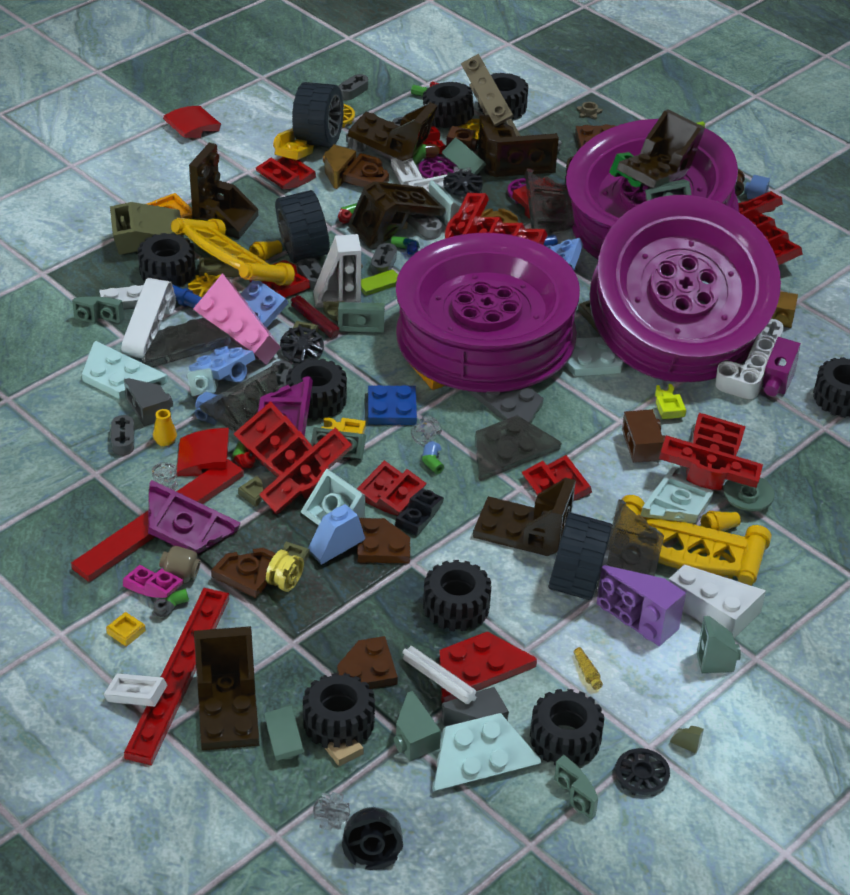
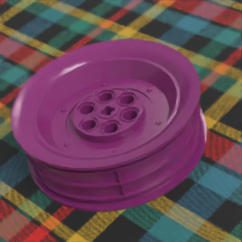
(602, 198)
(718, 249)
(487, 312)

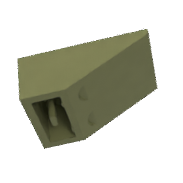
(138, 221)

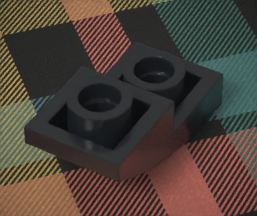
(419, 512)

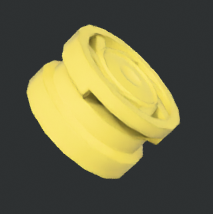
(284, 570)

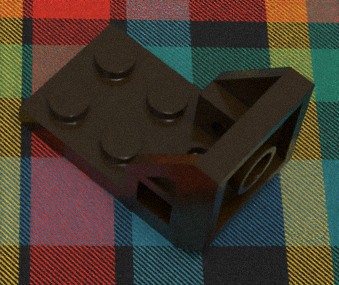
(395, 140)
(666, 151)
(512, 154)
(207, 203)
(375, 211)
(527, 527)
(226, 688)

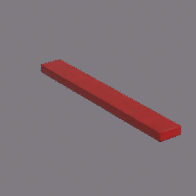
(136, 532)
(178, 675)

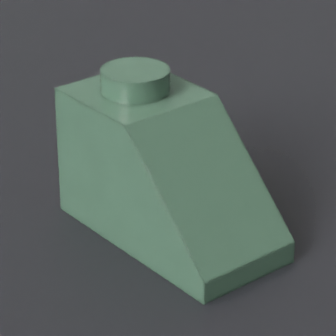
(678, 187)
(716, 648)
(416, 729)

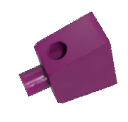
(778, 377)

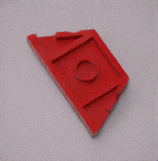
(483, 661)

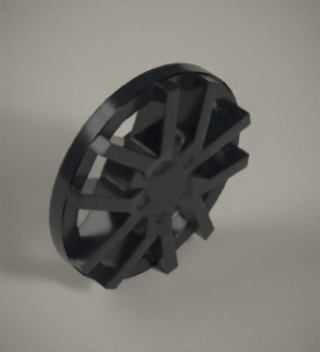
(463, 182)
(301, 344)
(642, 772)

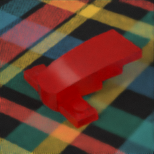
(469, 221)
(777, 238)
(712, 454)
(289, 455)

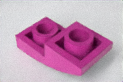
(150, 583)

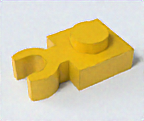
(346, 425)

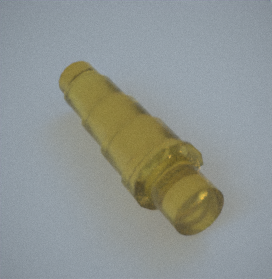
(588, 670)

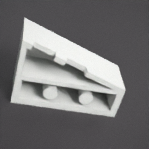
(341, 272)
(721, 598)

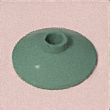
(747, 497)

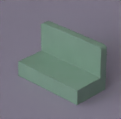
(361, 317)

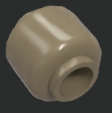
(181, 563)

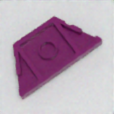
(292, 402)
(184, 520)

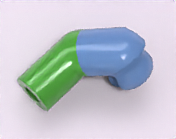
(429, 457)

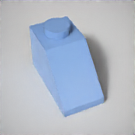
(336, 534)

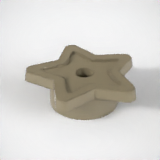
(589, 109)

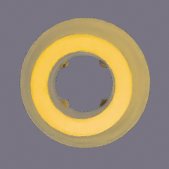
(266, 249)
(164, 429)
(720, 520)

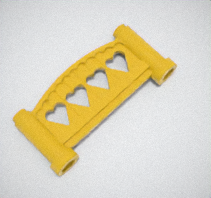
(212, 233)
(745, 550)

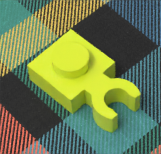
(669, 405)

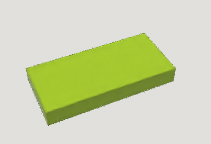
(378, 282)

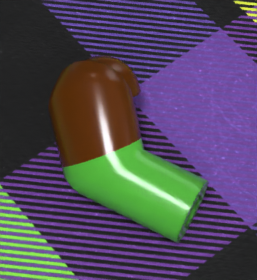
(426, 151)

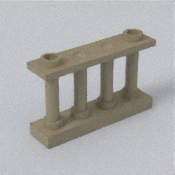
(487, 92)

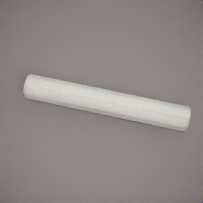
(439, 675)

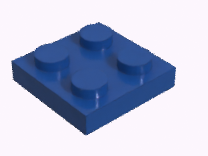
(392, 405)

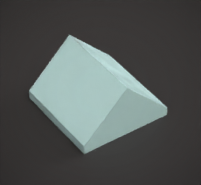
(448, 201)
(333, 493)

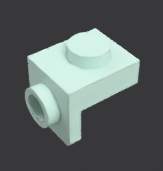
(202, 381)

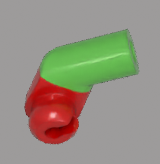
(419, 90)
(346, 213)
(242, 457)

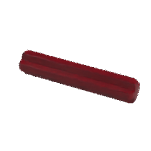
(315, 316)

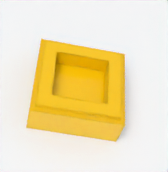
(125, 629)

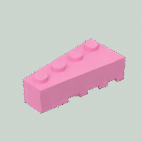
(233, 315)

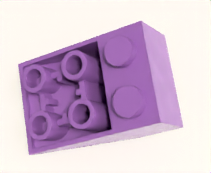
(642, 602)

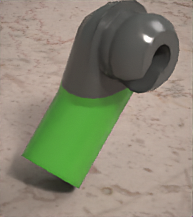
(164, 606)

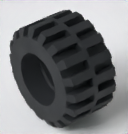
(513, 91)
(453, 103)
(167, 258)
(328, 386)
(833, 387)
(441, 597)
(343, 695)
(571, 710)

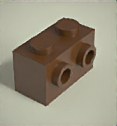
(642, 435)

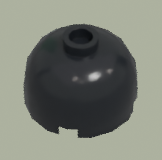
(372, 838)

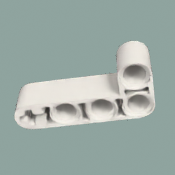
(154, 301)
(747, 379)

